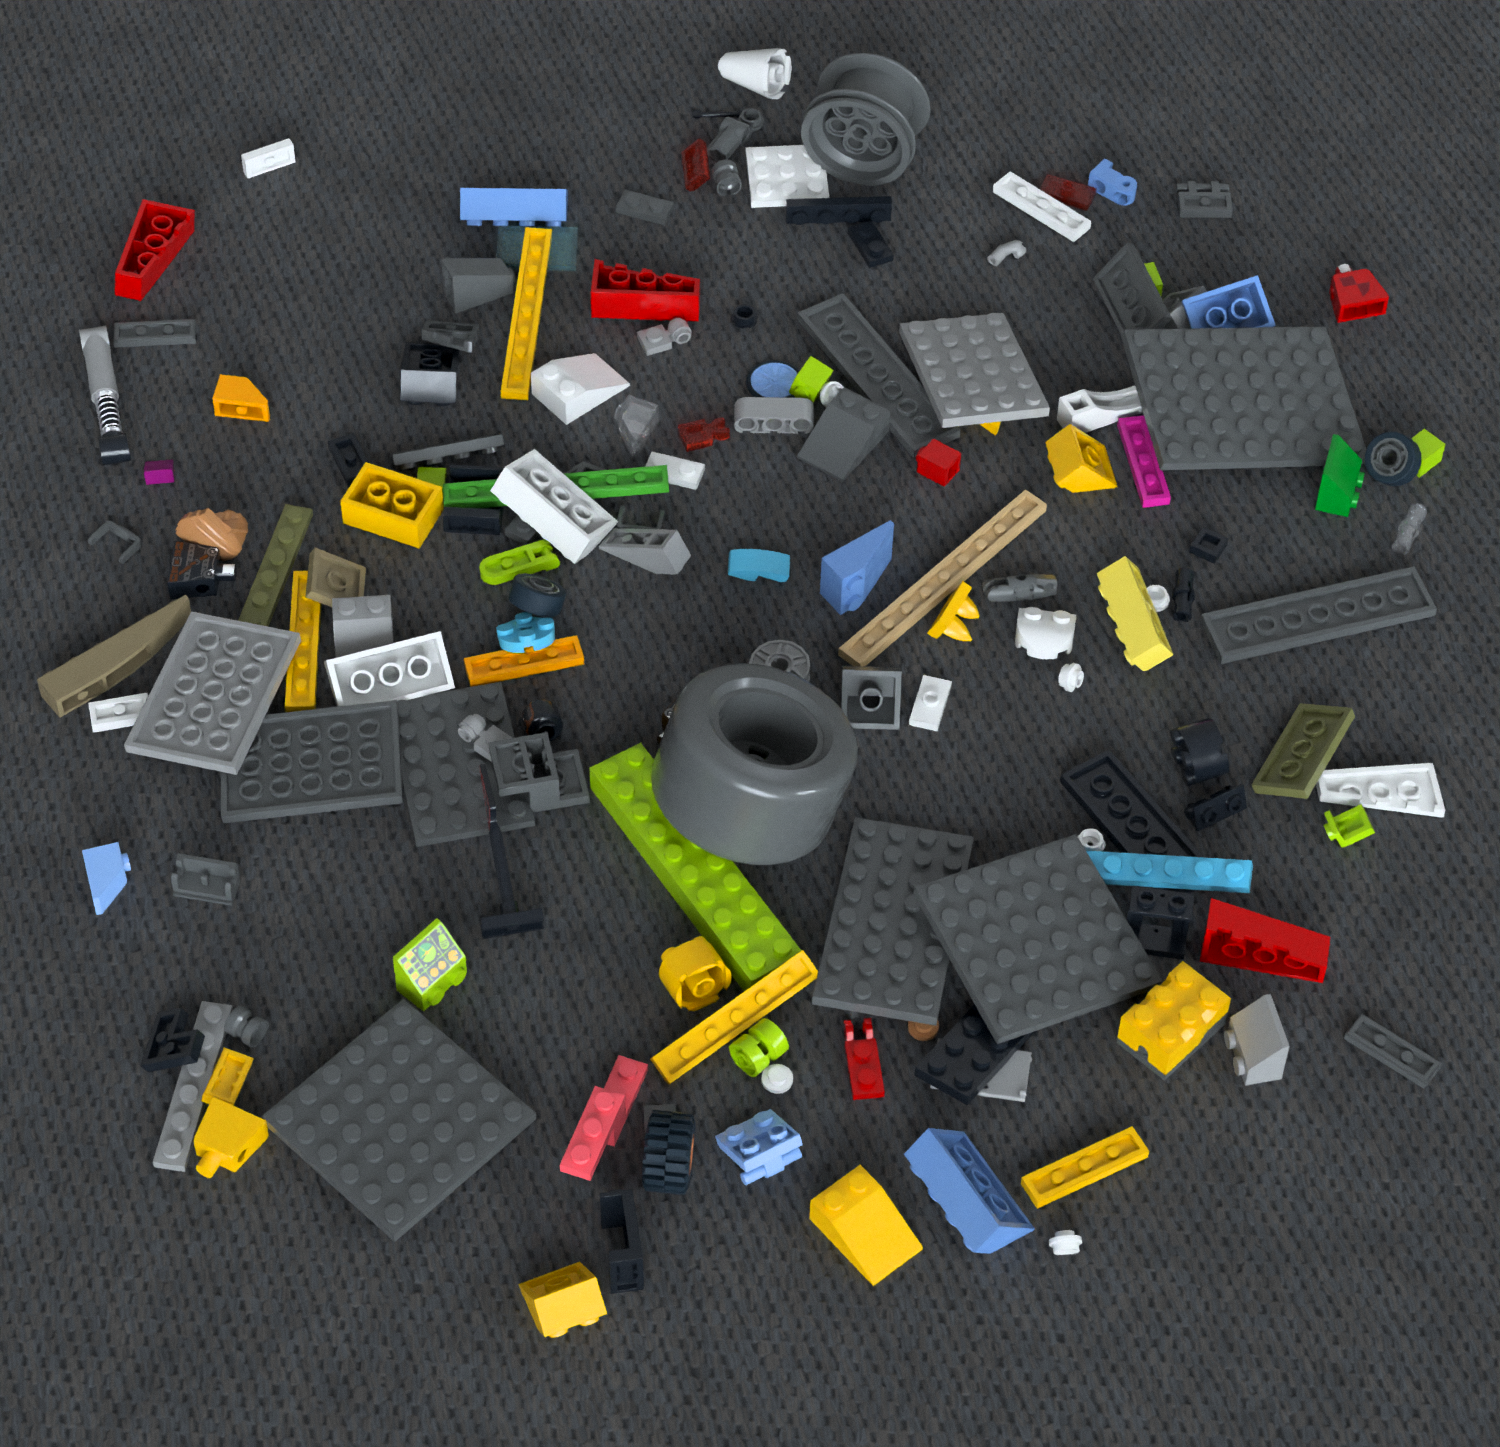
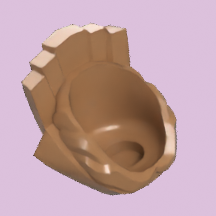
(220, 530)

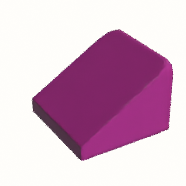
(159, 472)

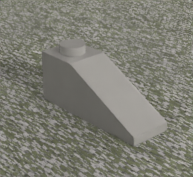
(651, 549)

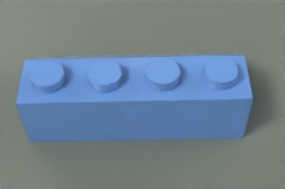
(513, 205)
(967, 1190)

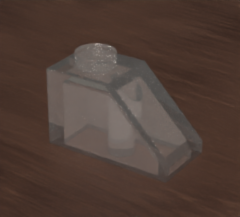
(636, 422)

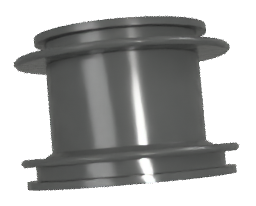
(865, 119)

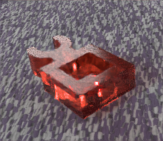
(701, 435)

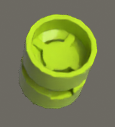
(757, 1048)

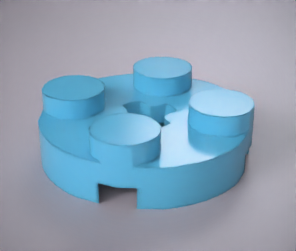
(526, 632)

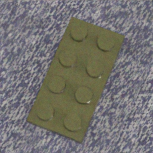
(1303, 750)

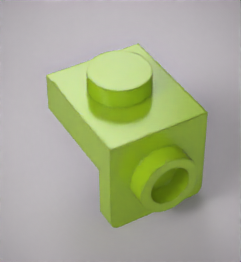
(1348, 826)

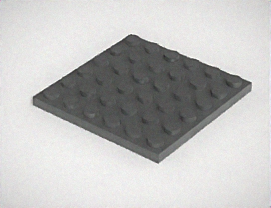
(1037, 938)
(399, 1119)

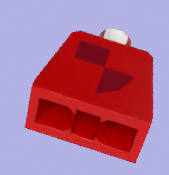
(1356, 294)

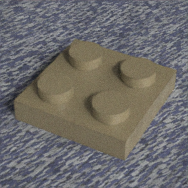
(333, 577)

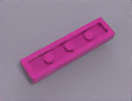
(1143, 462)

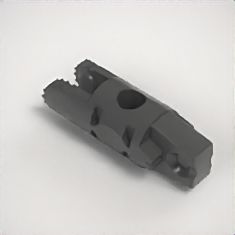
(1020, 587)

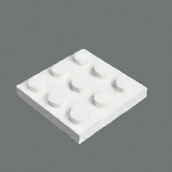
(783, 174)

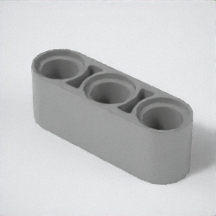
(773, 414)

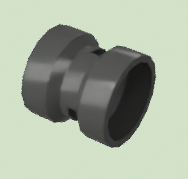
(726, 177)
(245, 1026)

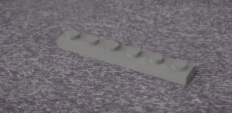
(186, 1104)

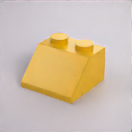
(1079, 461)
(563, 1299)

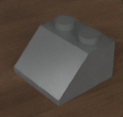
(871, 696)

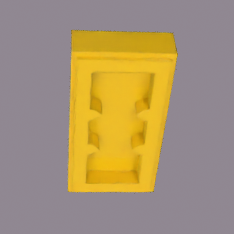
(228, 1077)

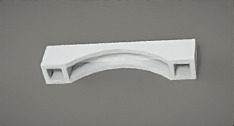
(1097, 409)

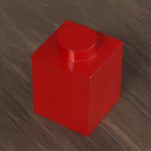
(938, 462)

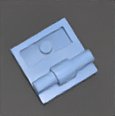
(761, 1145)

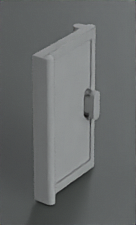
(1011, 1079)

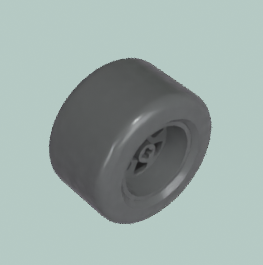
(754, 764)

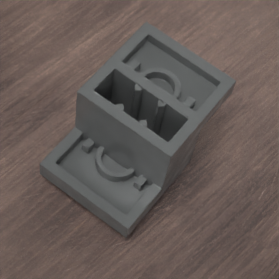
(531, 767)

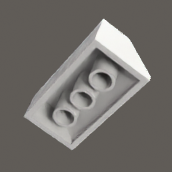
(553, 505)
(391, 672)

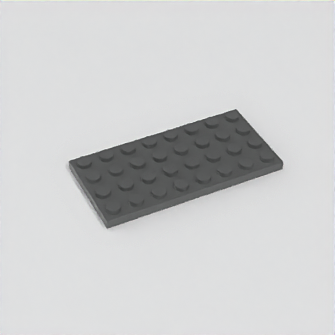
(879, 942)

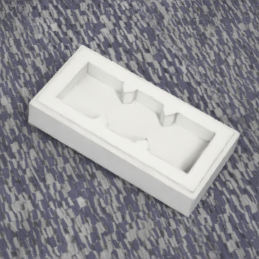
(930, 703)

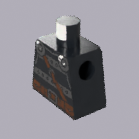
(197, 570)

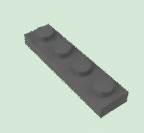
(435, 453)

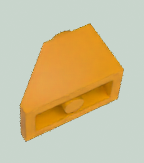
(239, 399)

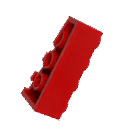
(151, 246)
(642, 294)
(1262, 944)

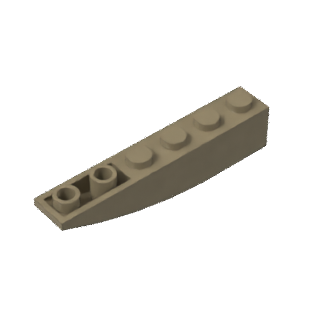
(112, 659)

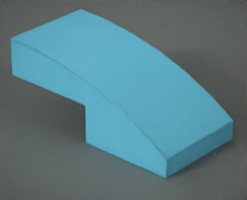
(751, 563)

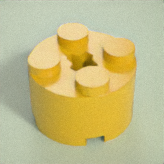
(694, 973)

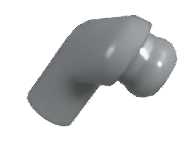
(1003, 250)

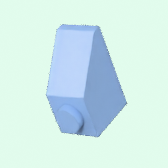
(105, 873)

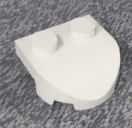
(1045, 632)

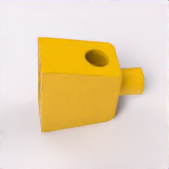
(227, 1137)

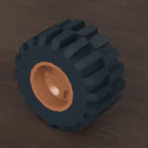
(668, 1152)

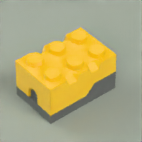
(1173, 1020)

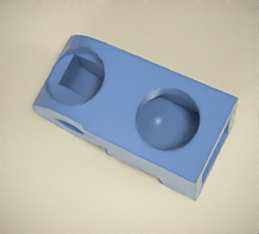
(1112, 183)

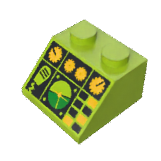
(429, 966)

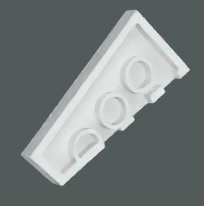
(1391, 788)

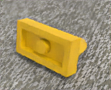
(948, 622)

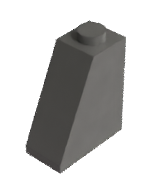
(475, 281)

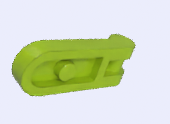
(520, 560)

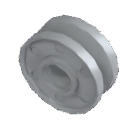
(784, 656)

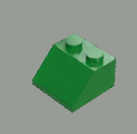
(1340, 479)

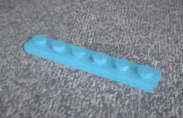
(1173, 871)

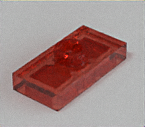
(695, 165)
(1069, 192)

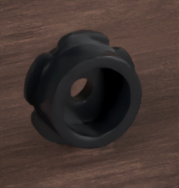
(744, 316)

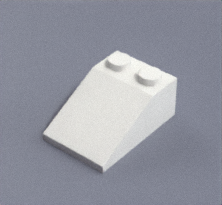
(575, 385)

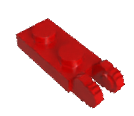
(863, 1062)

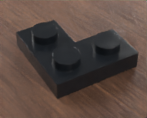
(169, 1043)

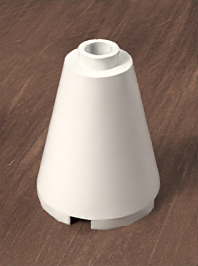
(758, 70)

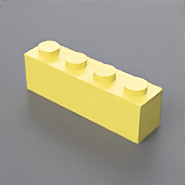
(1134, 614)

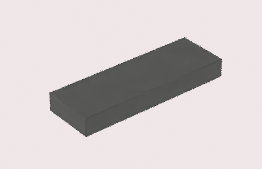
(154, 333)
(1393, 1051)

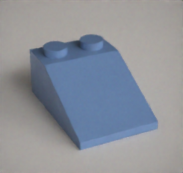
(1230, 306)
(855, 568)

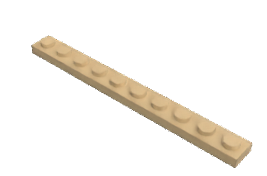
(942, 580)

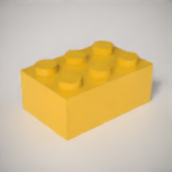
(392, 505)

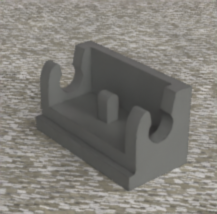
(205, 879)

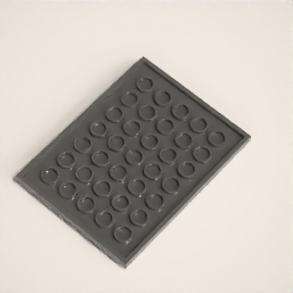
(1241, 396)

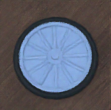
(771, 379)

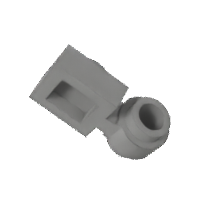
(658, 339)
(474, 729)

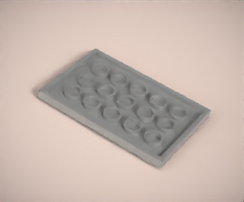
(973, 370)
(213, 693)

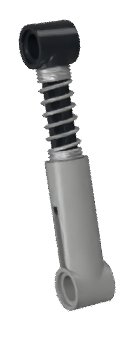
(104, 394)

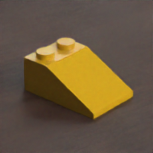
(864, 1225)

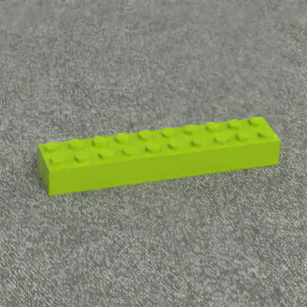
(703, 885)

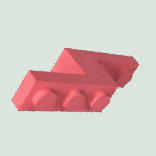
(603, 1118)

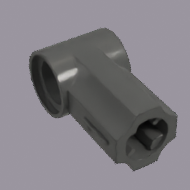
(731, 136)

